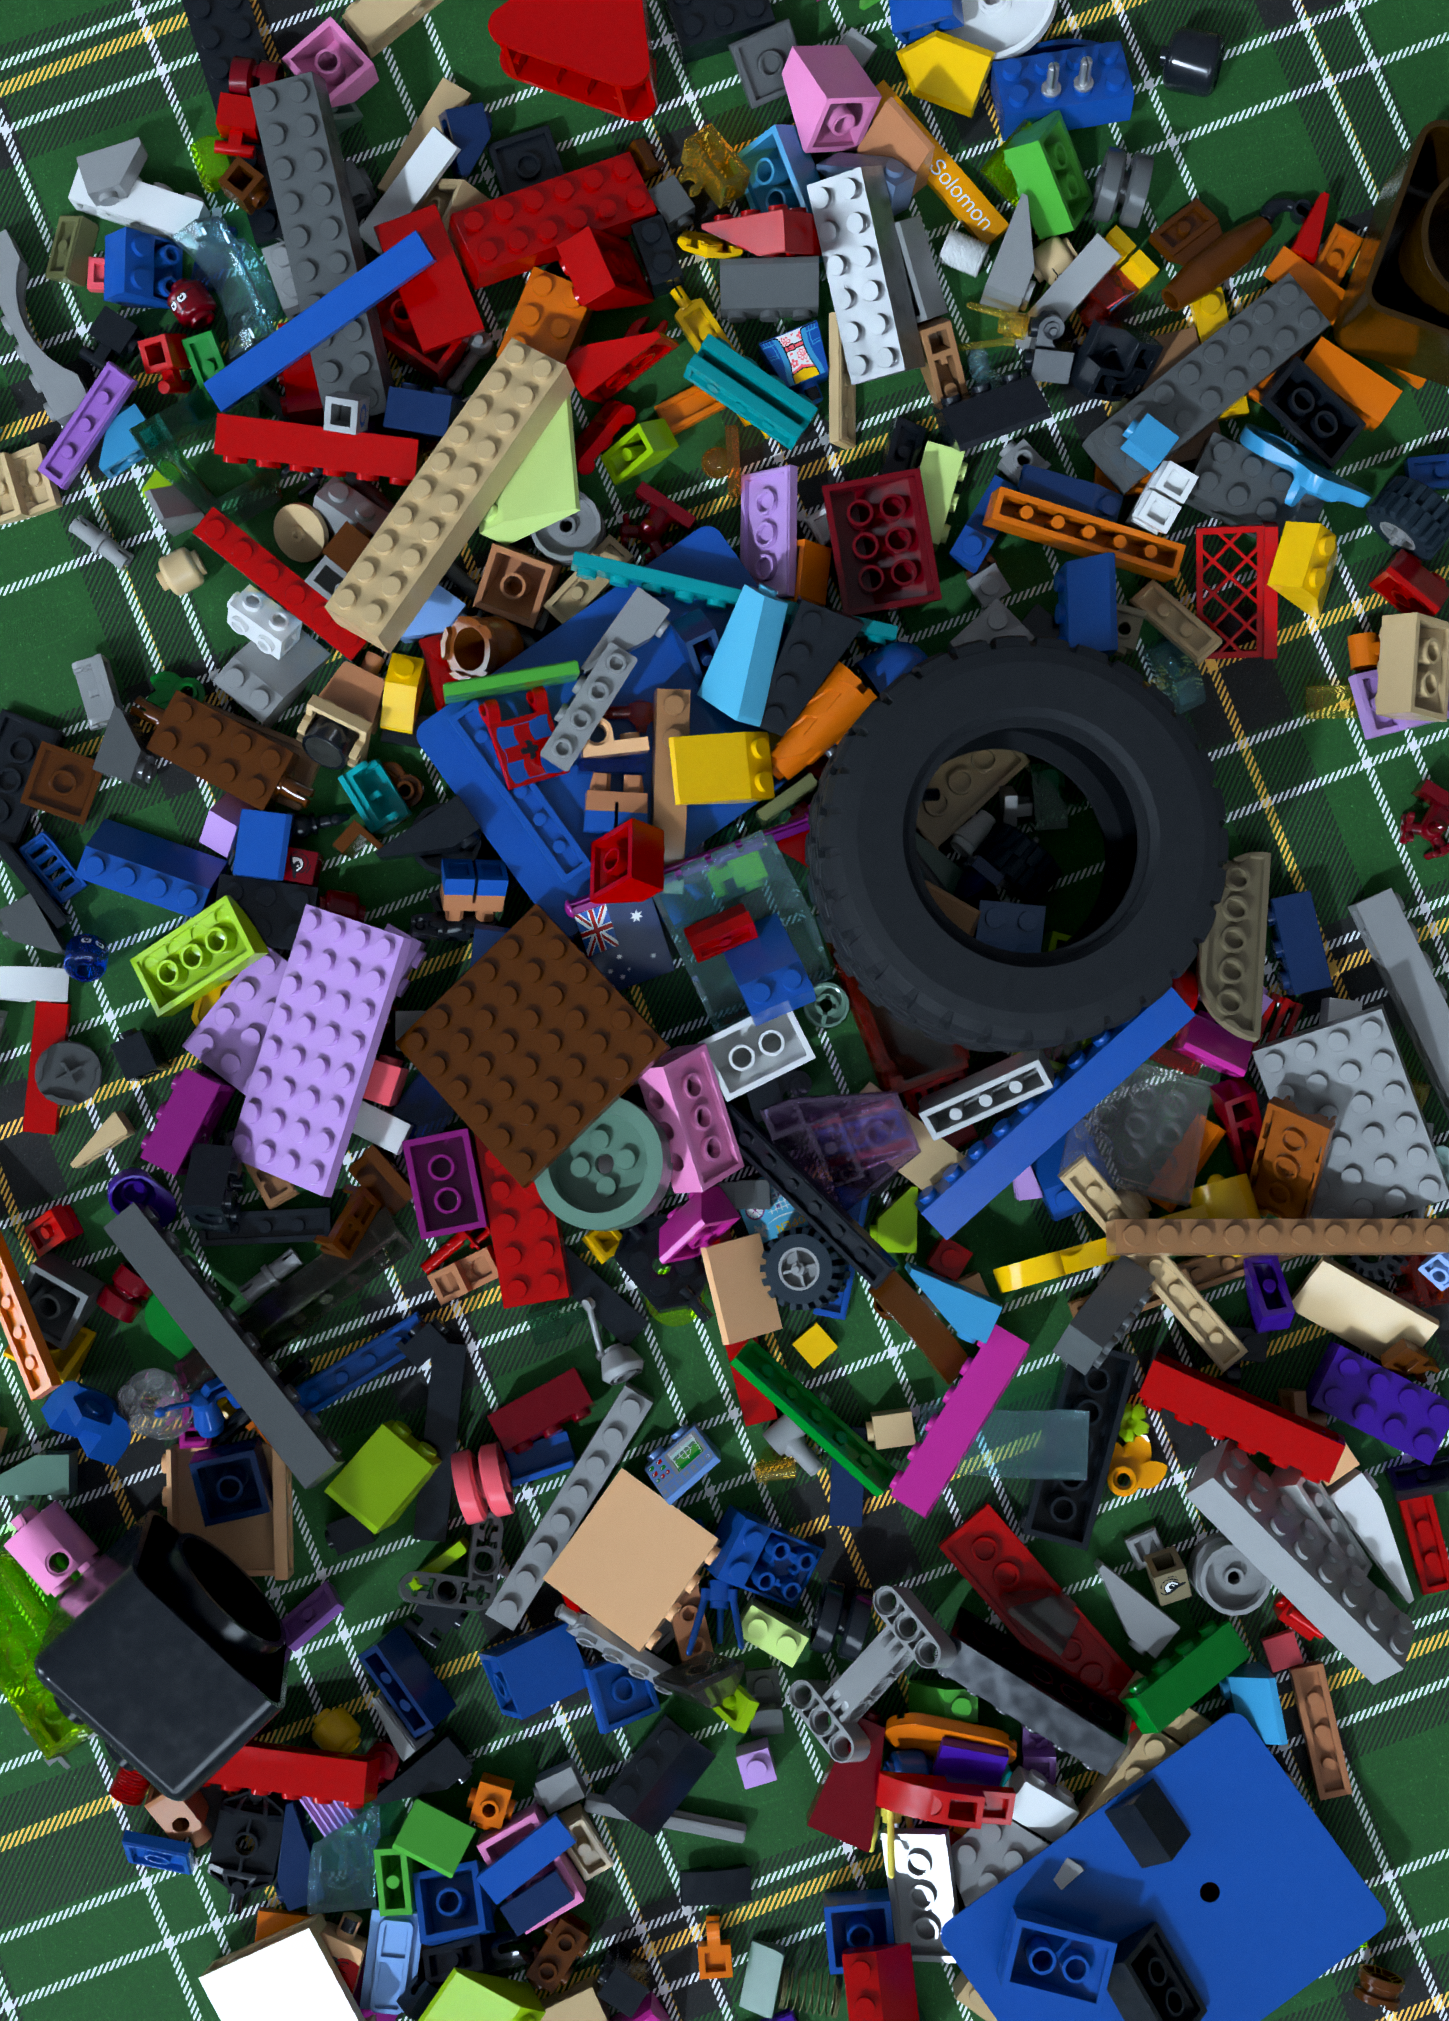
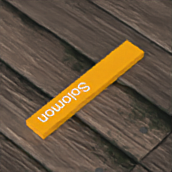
(954, 185)

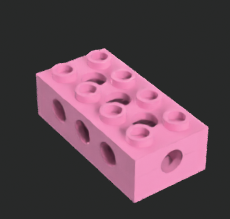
(691, 1109)

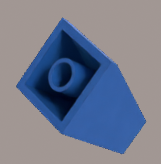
(534, 1669)

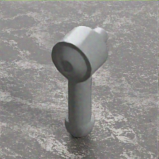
(480, 347)

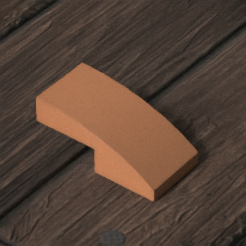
(464, 1275)

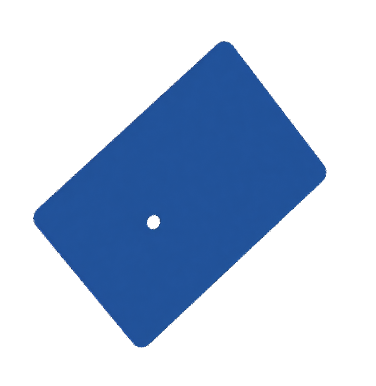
(660, 665)
(1283, 1904)

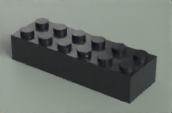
(1068, 1508)
(1036, 1693)

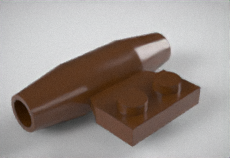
(1206, 253)

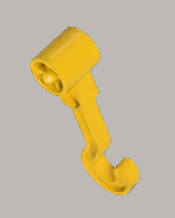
(1216, 1200)

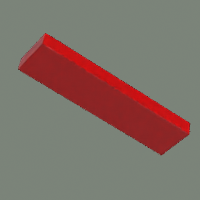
(49, 1027)

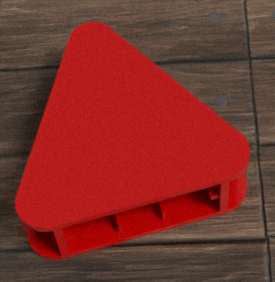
(581, 51)

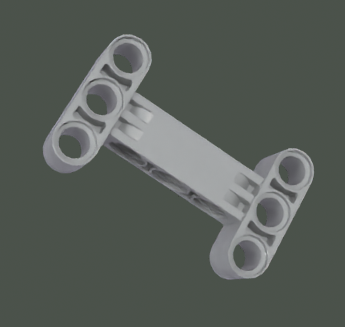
(871, 1674)

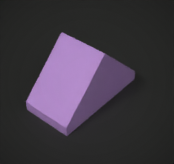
(222, 824)

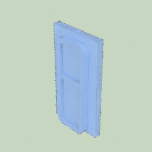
(389, 1961)

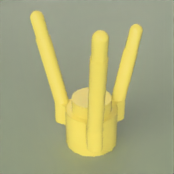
(890, 1818)

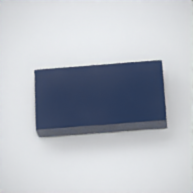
(537, 1901)

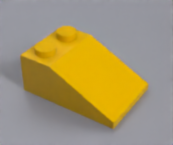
(1304, 565)
(721, 768)

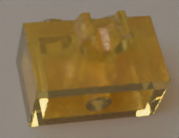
(713, 167)

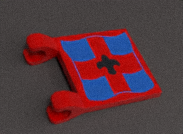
(521, 740)

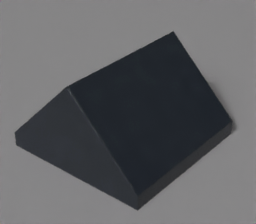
(1149, 1825)

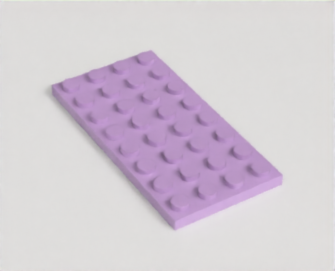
(319, 1049)

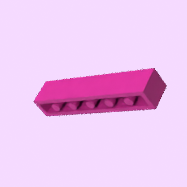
(959, 1422)

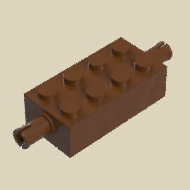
(222, 751)

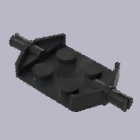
(668, 1291)
(239, 1869)

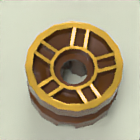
(1378, 1987)

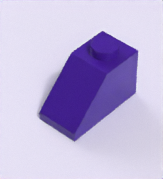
(1267, 1294)

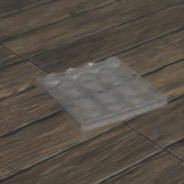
(1146, 1134)

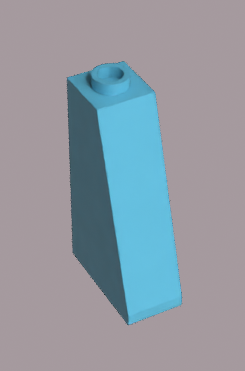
(746, 656)

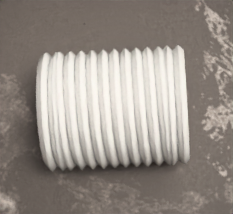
(963, 253)

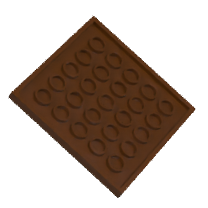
(532, 1045)

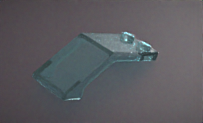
(1025, 1444)

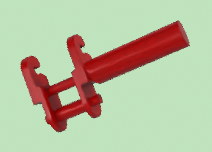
(452, 1246)

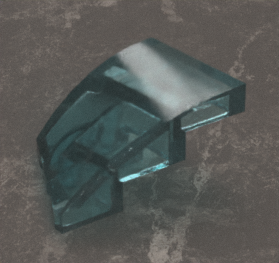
(344, 1866)

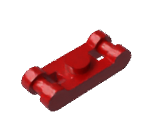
(600, 433)

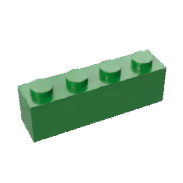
(1185, 1676)

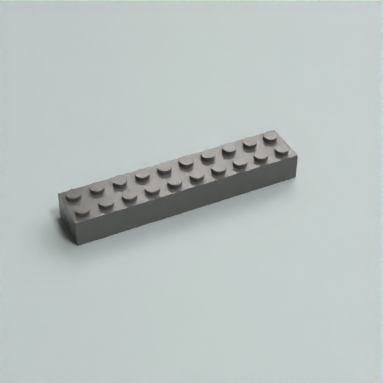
(320, 229)

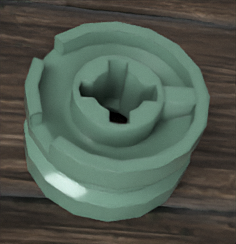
(839, 1008)

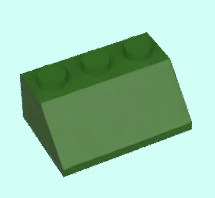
(1050, 175)

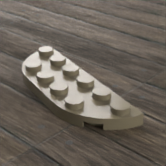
(1234, 952)

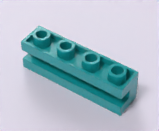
(750, 391)

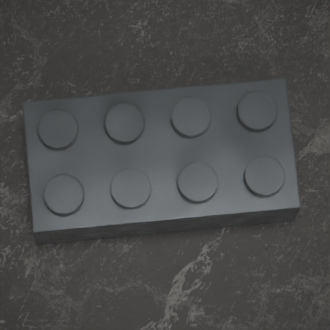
(1245, 487)

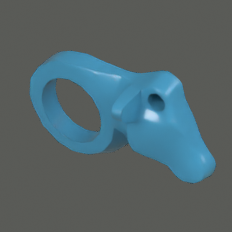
(1307, 471)

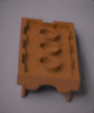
(1291, 1160)

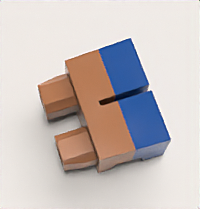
(600, 803)
(473, 889)

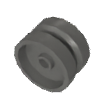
(1122, 187)

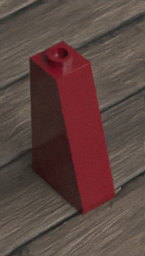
(847, 1792)

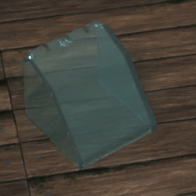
(761, 882)

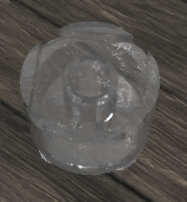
(146, 1393)

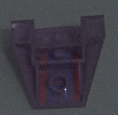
(844, 1140)

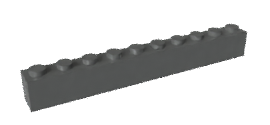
(225, 1345)

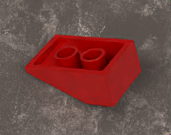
(603, 271)
(611, 365)

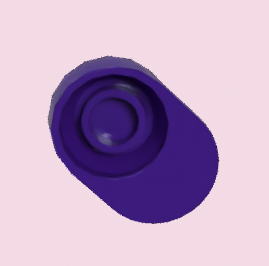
(139, 1186)

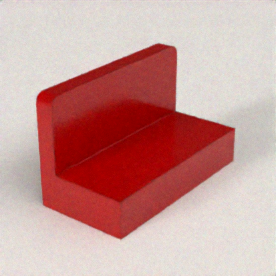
(720, 932)

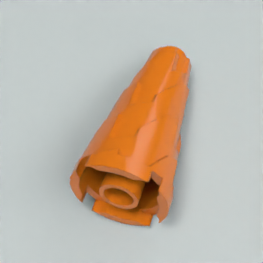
(821, 722)

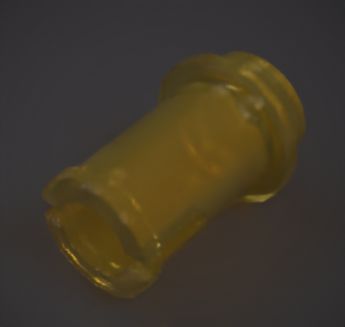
(774, 1470)

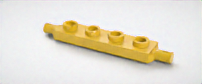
(698, 322)

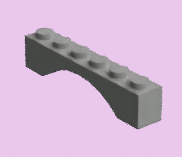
(60, 386)

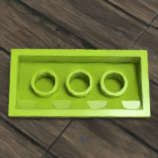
(198, 957)

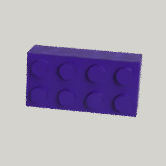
(1379, 1402)

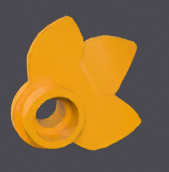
(1136, 1462)

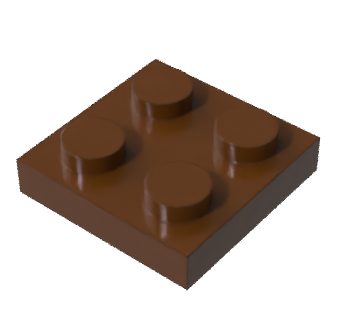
(61, 783)

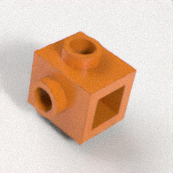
(491, 1802)

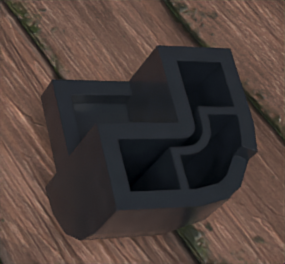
(1113, 360)

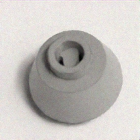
(620, 1364)

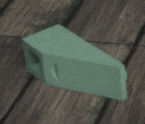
(47, 1473)

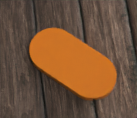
(926, 1732)

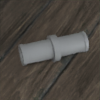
(101, 542)
(270, 1275)

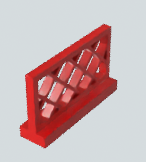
(1266, 597)

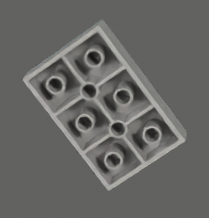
(1381, 1143)

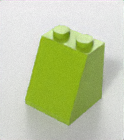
(384, 1476)

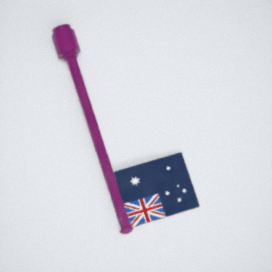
(628, 937)

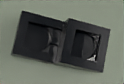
(715, 1886)

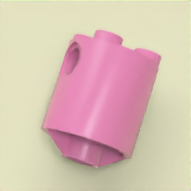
(42, 1538)

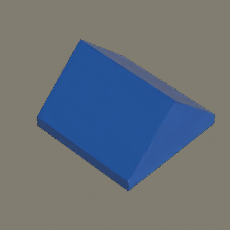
(262, 845)

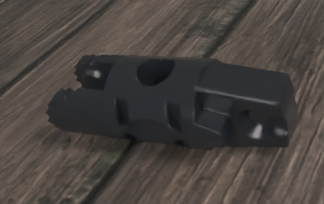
(436, 927)

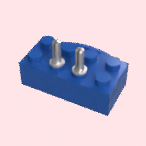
(1069, 75)

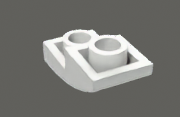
(33, 983)

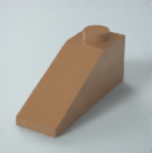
(943, 365)

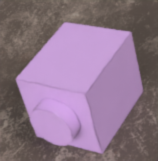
(756, 1763)

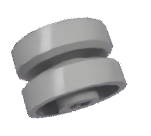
(585, 536)
(1226, 1576)

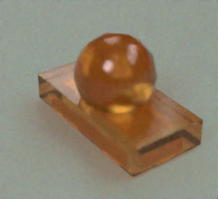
(725, 462)

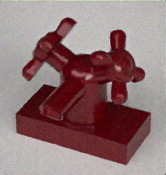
(658, 519)
(1434, 821)

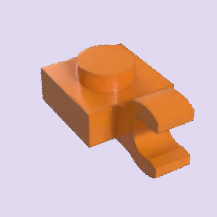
(714, 1954)

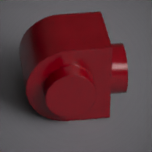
(389, 1760)

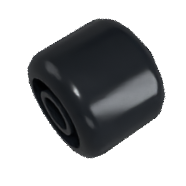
(1192, 61)

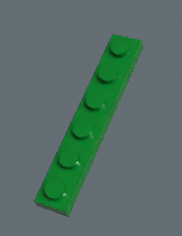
(814, 1417)

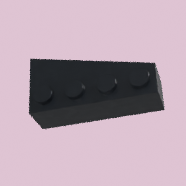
(805, 656)

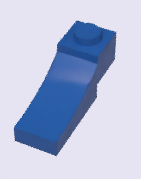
(976, 538)

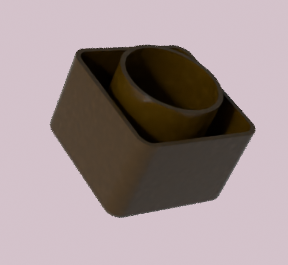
(1401, 278)

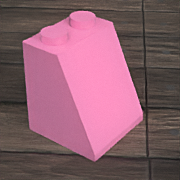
(829, 97)

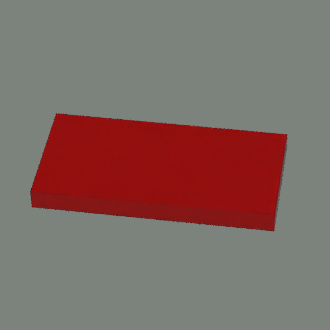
(439, 296)

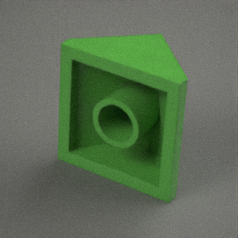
(434, 1837)

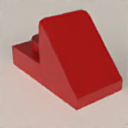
(53, 1229)

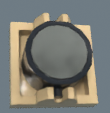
(333, 734)

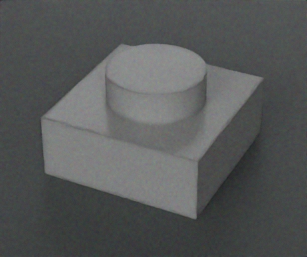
(988, 585)

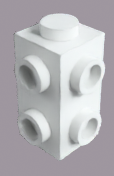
(263, 621)

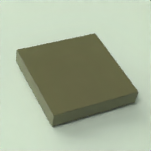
(786, 800)

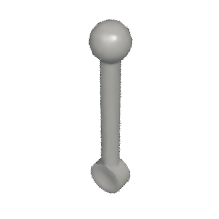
(588, 1305)

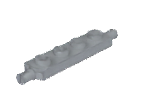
(614, 1649)

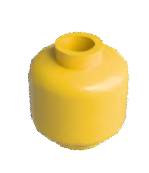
(336, 1730)

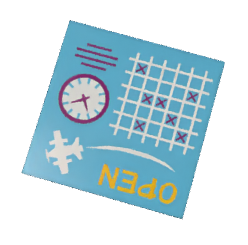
(774, 1220)

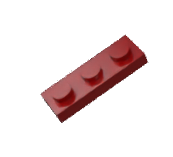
(1425, 1543)

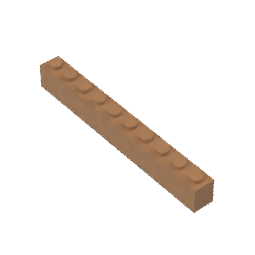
(1277, 1237)

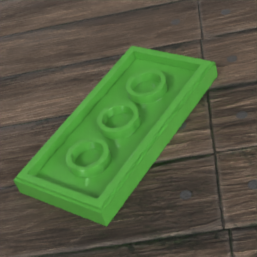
(510, 682)

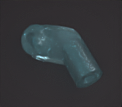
(980, 367)

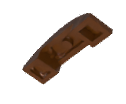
(921, 1326)

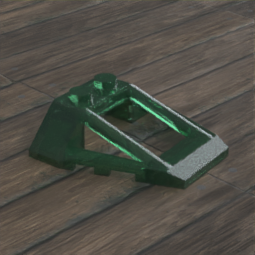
(180, 421)

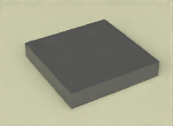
(760, 61)

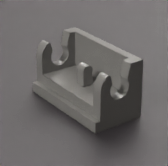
(97, 689)

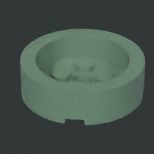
(626, 1194)

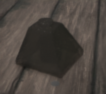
(1044, 1614)
(703, 1679)

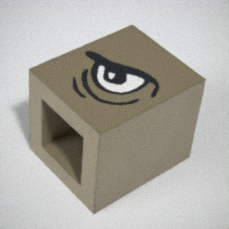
(1167, 1576)

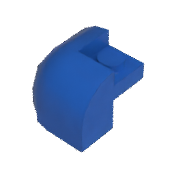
(888, 663)
(90, 1418)

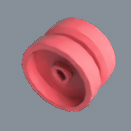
(482, 1483)

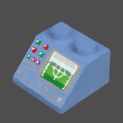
(682, 1461)

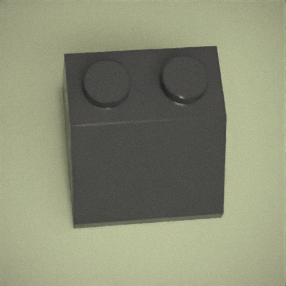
(124, 752)
(61, 1297)

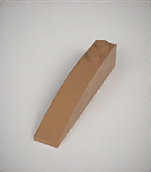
(671, 719)

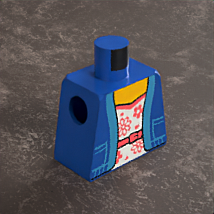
(798, 360)

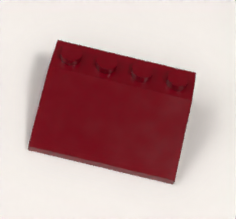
(881, 543)

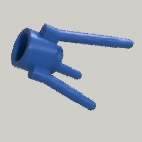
(719, 1596)

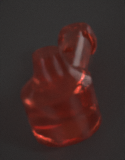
(639, 713)

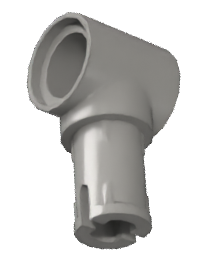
(790, 1440)

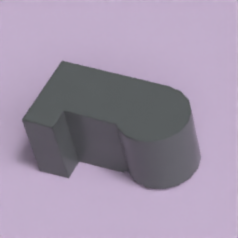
(748, 1193)

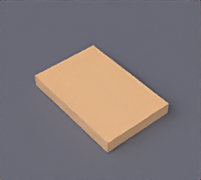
(737, 1289)

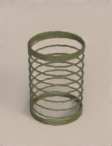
(836, 1996)

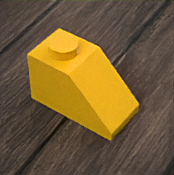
(402, 693)

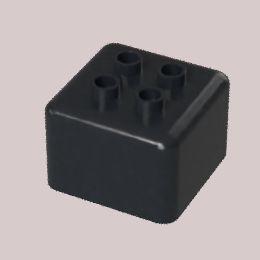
(166, 1655)

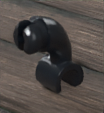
(1276, 206)

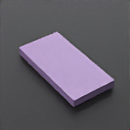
(770, 527)

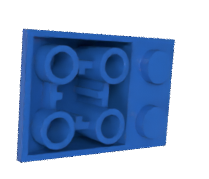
(763, 1557)

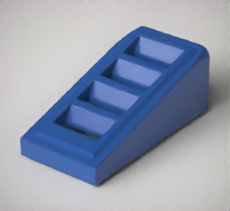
(34, 845)

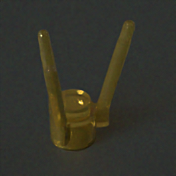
(1010, 324)

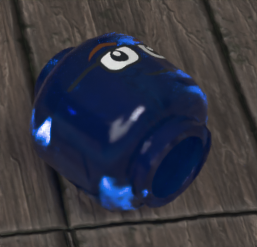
(86, 957)

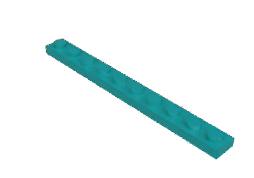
(688, 589)

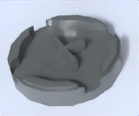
(68, 1073)

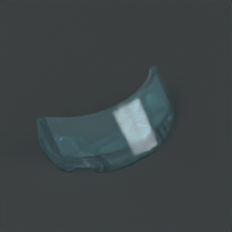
(245, 290)

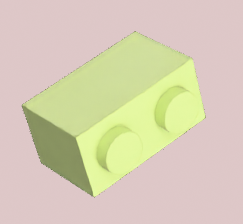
(773, 1632)

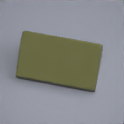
(71, 250)

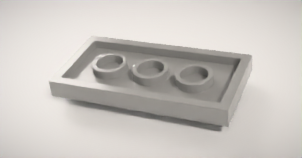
(922, 1890)

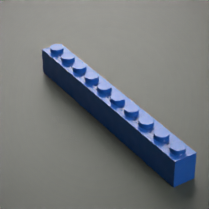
(1049, 1115)

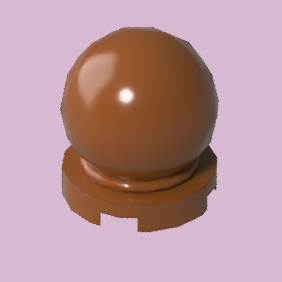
(479, 645)

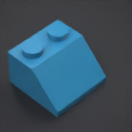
(1255, 1695)

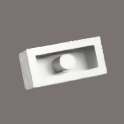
(1041, 1805)

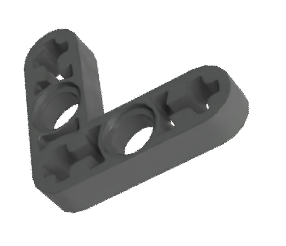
(473, 1576)

